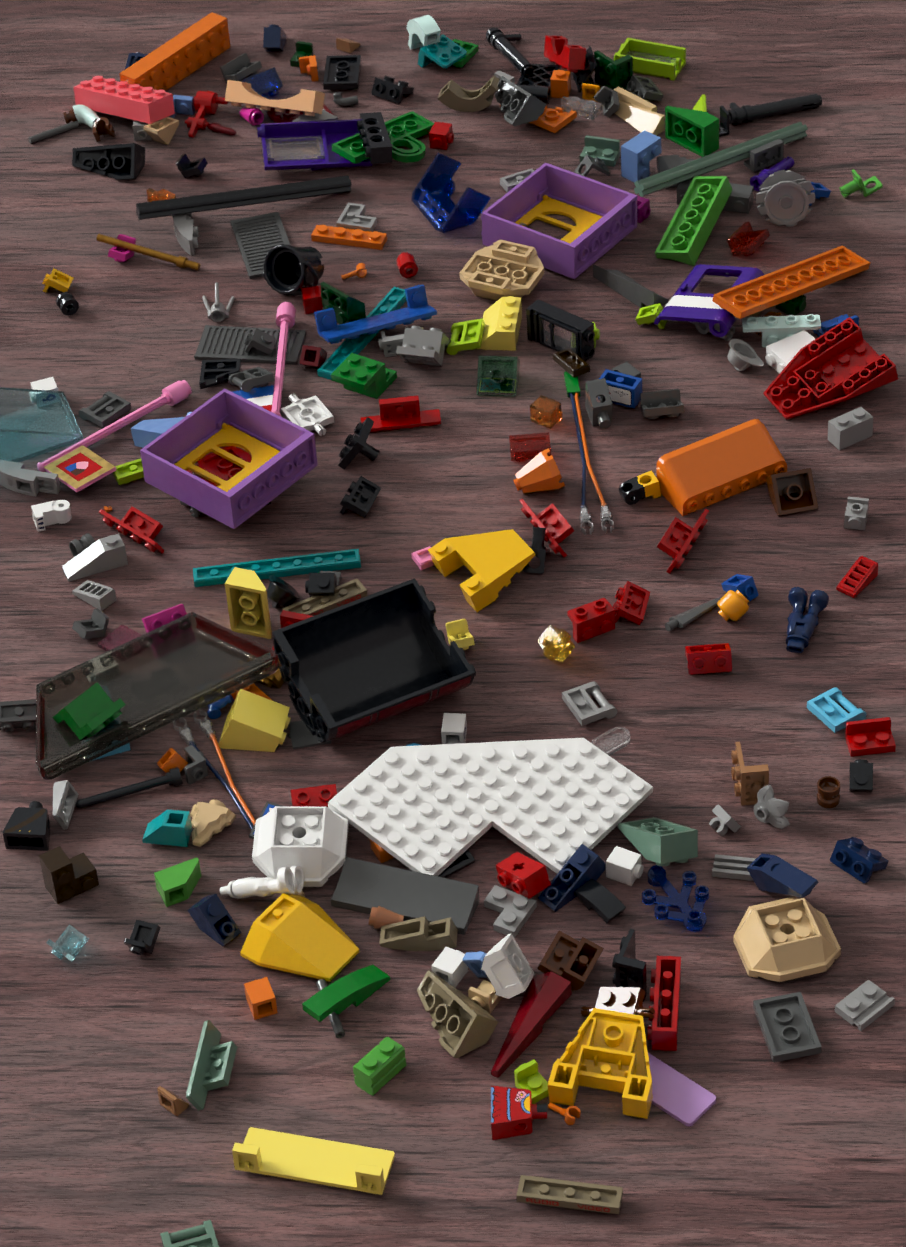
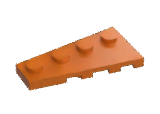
(554, 119)

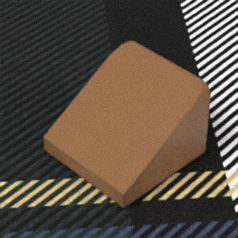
(346, 45)
(171, 1101)

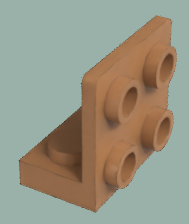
(749, 778)

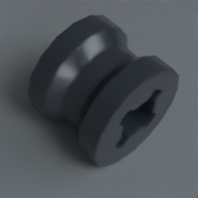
(67, 303)

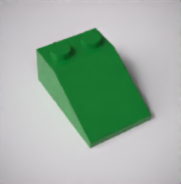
(692, 130)

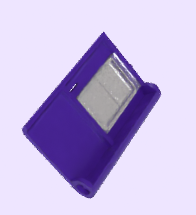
(306, 144)

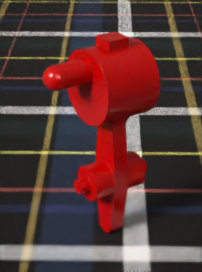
(204, 104)

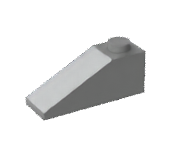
(99, 557)

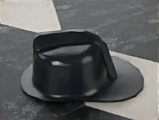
(281, 592)

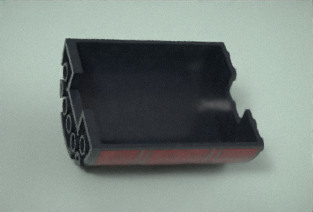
(368, 661)

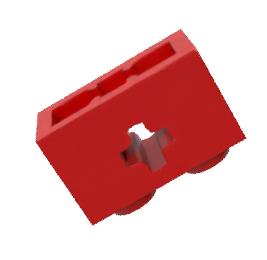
(522, 875)

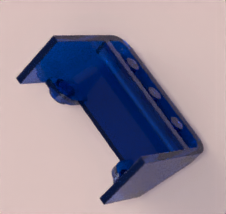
(434, 194)

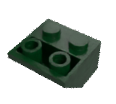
(345, 306)

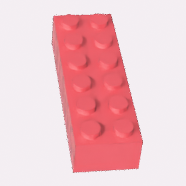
(124, 99)

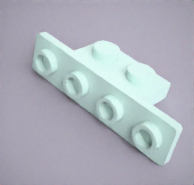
(780, 327)

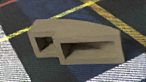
(419, 935)

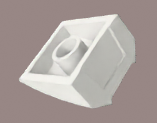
(507, 968)

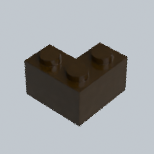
(67, 876)

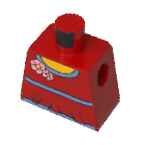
(513, 1112)

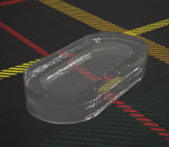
(612, 740)

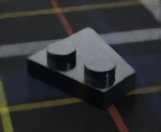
(217, 371)

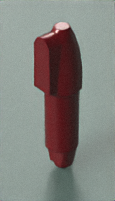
(221, 129)

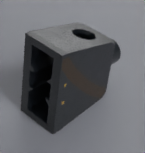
(28, 828)

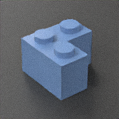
(637, 155)

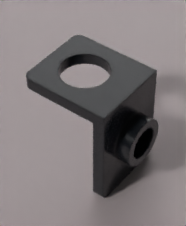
(725, 121)

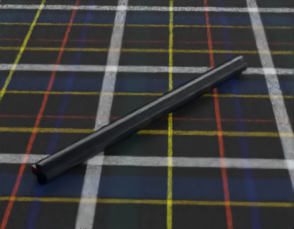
(243, 197)

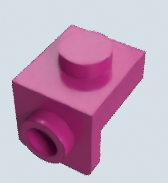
(120, 254)

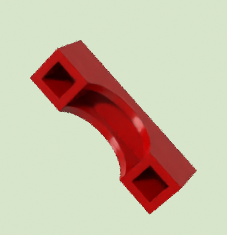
(568, 56)

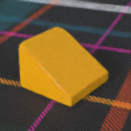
(589, 91)

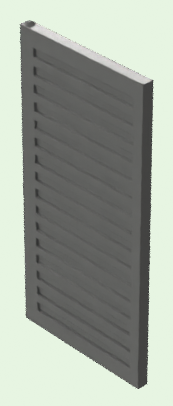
(256, 237)
(228, 343)

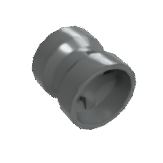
(77, 546)

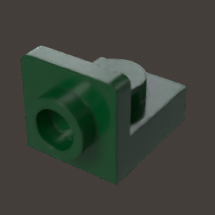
(302, 49)

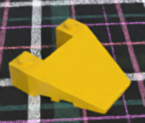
(488, 556)
(606, 1056)

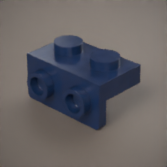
(857, 858)

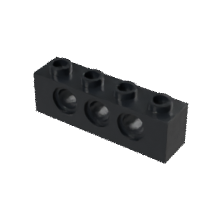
(375, 138)

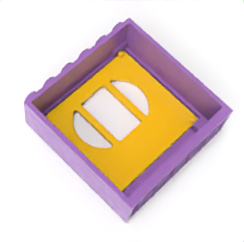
(599, 210)
(277, 447)

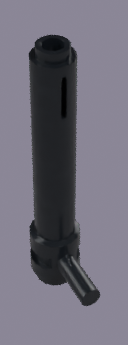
(501, 42)
(749, 113)

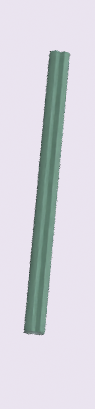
(716, 160)

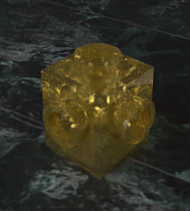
(556, 643)

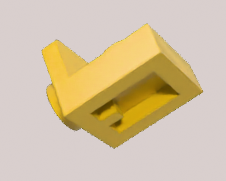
(57, 280)

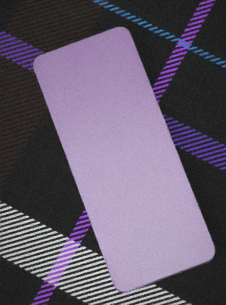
(678, 1094)

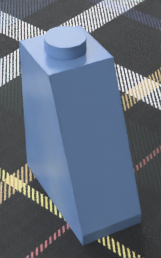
(150, 429)

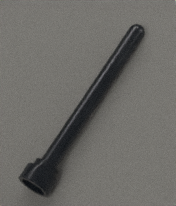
(171, 778)

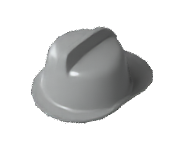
(742, 355)

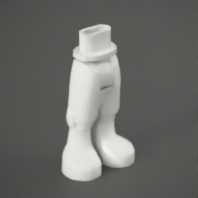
(289, 881)

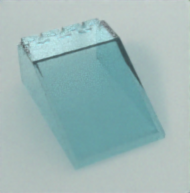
(34, 423)

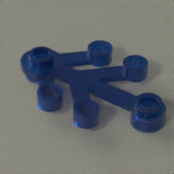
(693, 918)

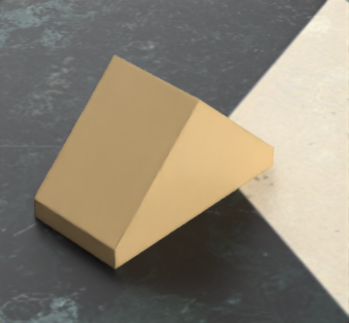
(162, 130)

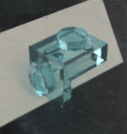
(68, 944)

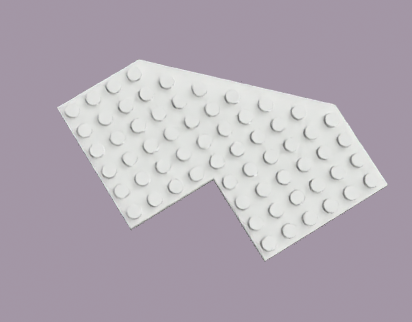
(441, 798)

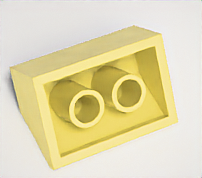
(502, 324)
(248, 604)

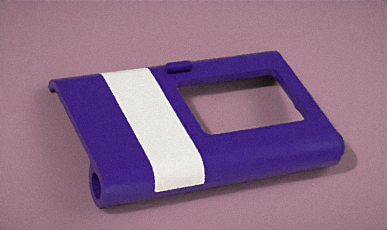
(699, 306)

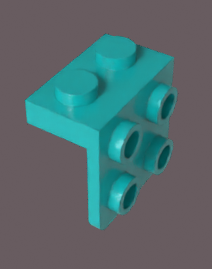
(443, 53)

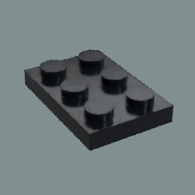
(342, 72)

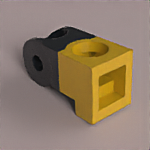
(640, 488)

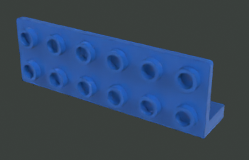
(417, 309)

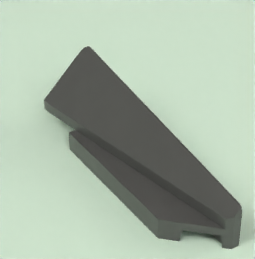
(628, 287)

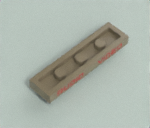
(344, 594)
(569, 1194)

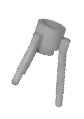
(217, 311)

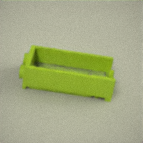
(653, 58)

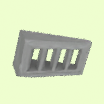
(99, 595)
(63, 802)

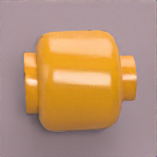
(733, 605)

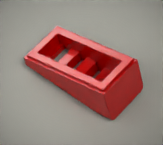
(864, 566)

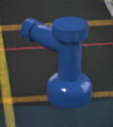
(214, 708)

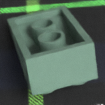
(661, 840)

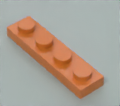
(349, 237)

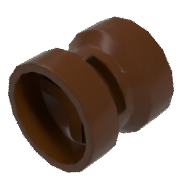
(828, 792)

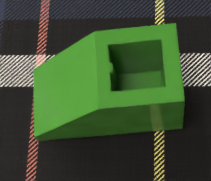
(178, 882)

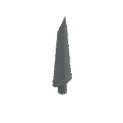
(682, 619)

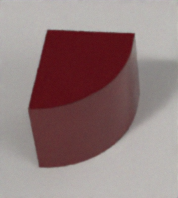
(312, 356)

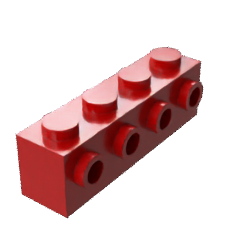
(666, 1003)

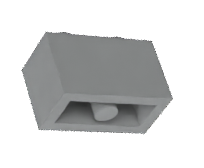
(850, 428)

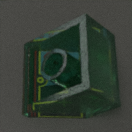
(498, 375)

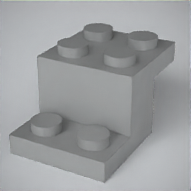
(423, 346)

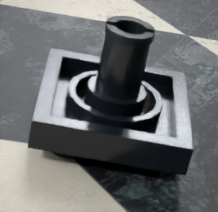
(357, 444)

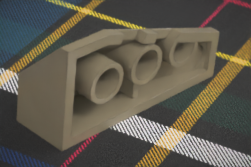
(456, 1017)

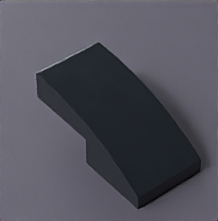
(600, 899)

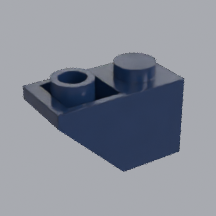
(274, 38)
(214, 919)

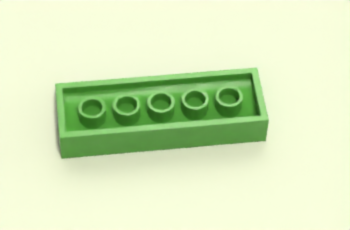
(694, 219)

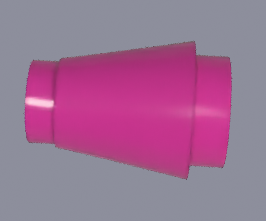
(252, 115)

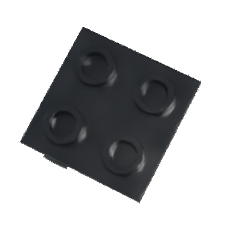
(584, 76)

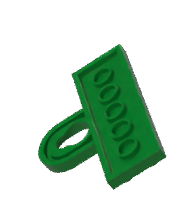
(401, 132)

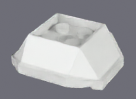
(301, 837)

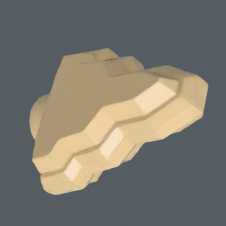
(209, 820)

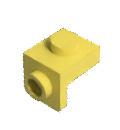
(459, 632)

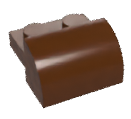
(571, 959)

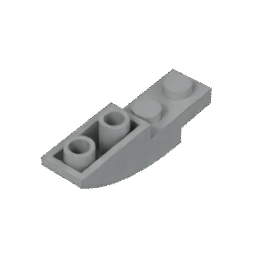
(186, 232)
(25, 481)

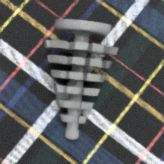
(785, 198)

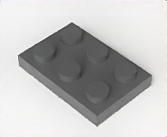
(787, 1027)

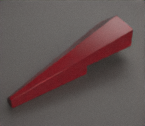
(540, 1002)

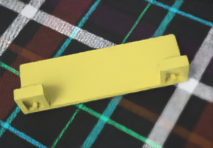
(313, 1160)

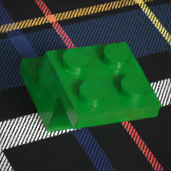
(364, 375)
(90, 712)

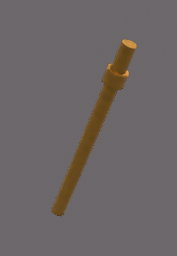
(179, 261)

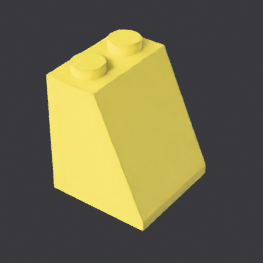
(254, 723)

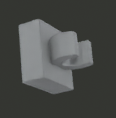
(724, 819)

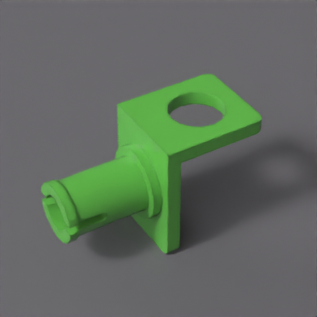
(858, 184)

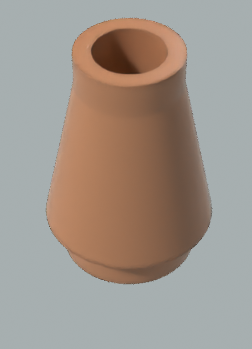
(382, 916)

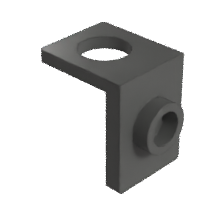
(590, 163)

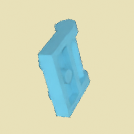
(832, 714)

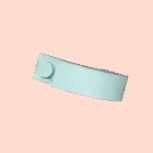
(423, 32)

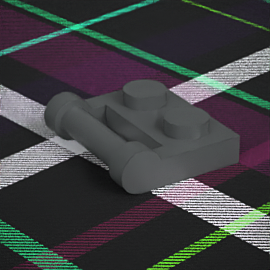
(251, 377)
(105, 409)

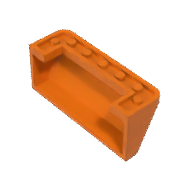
(719, 467)

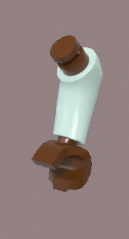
(87, 116)

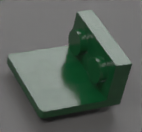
(611, 72)

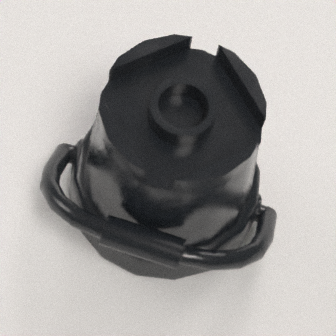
(292, 267)

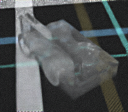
(585, 108)

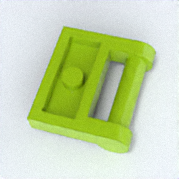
(471, 336)

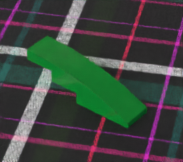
(345, 991)

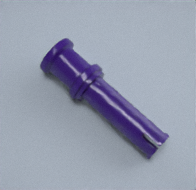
(757, 180)

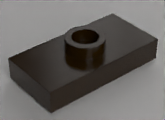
(571, 362)

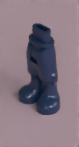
(802, 626)

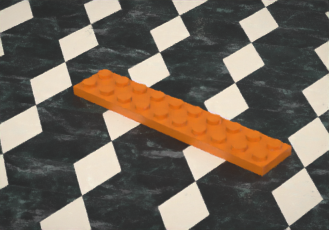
(790, 282)

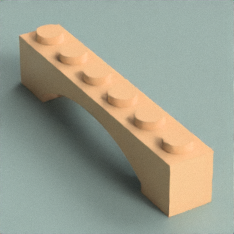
(306, 101)

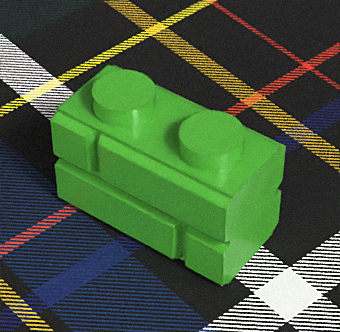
(379, 1066)

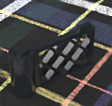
(542, 88)

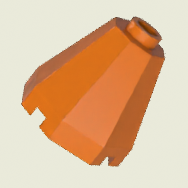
(539, 475)

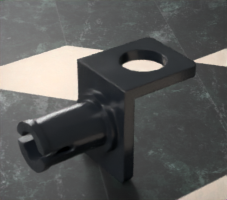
(538, 547)

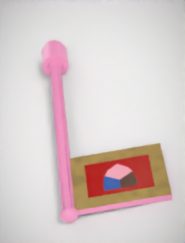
(81, 467)

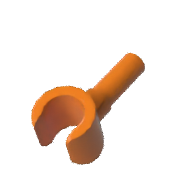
(360, 272)
(567, 1113)

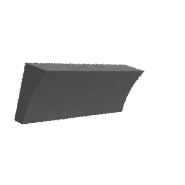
(405, 893)

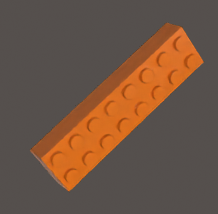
(181, 54)

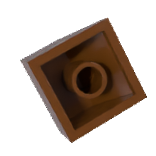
(792, 491)

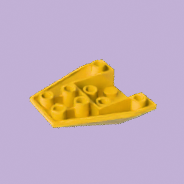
(298, 939)

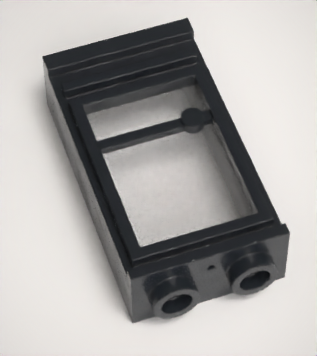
(560, 329)

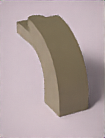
(468, 100)

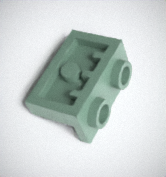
(603, 148)

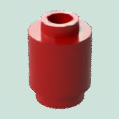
(407, 265)

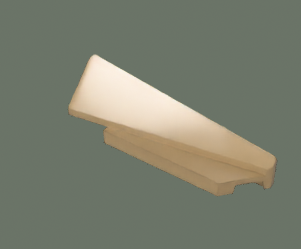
(639, 113)

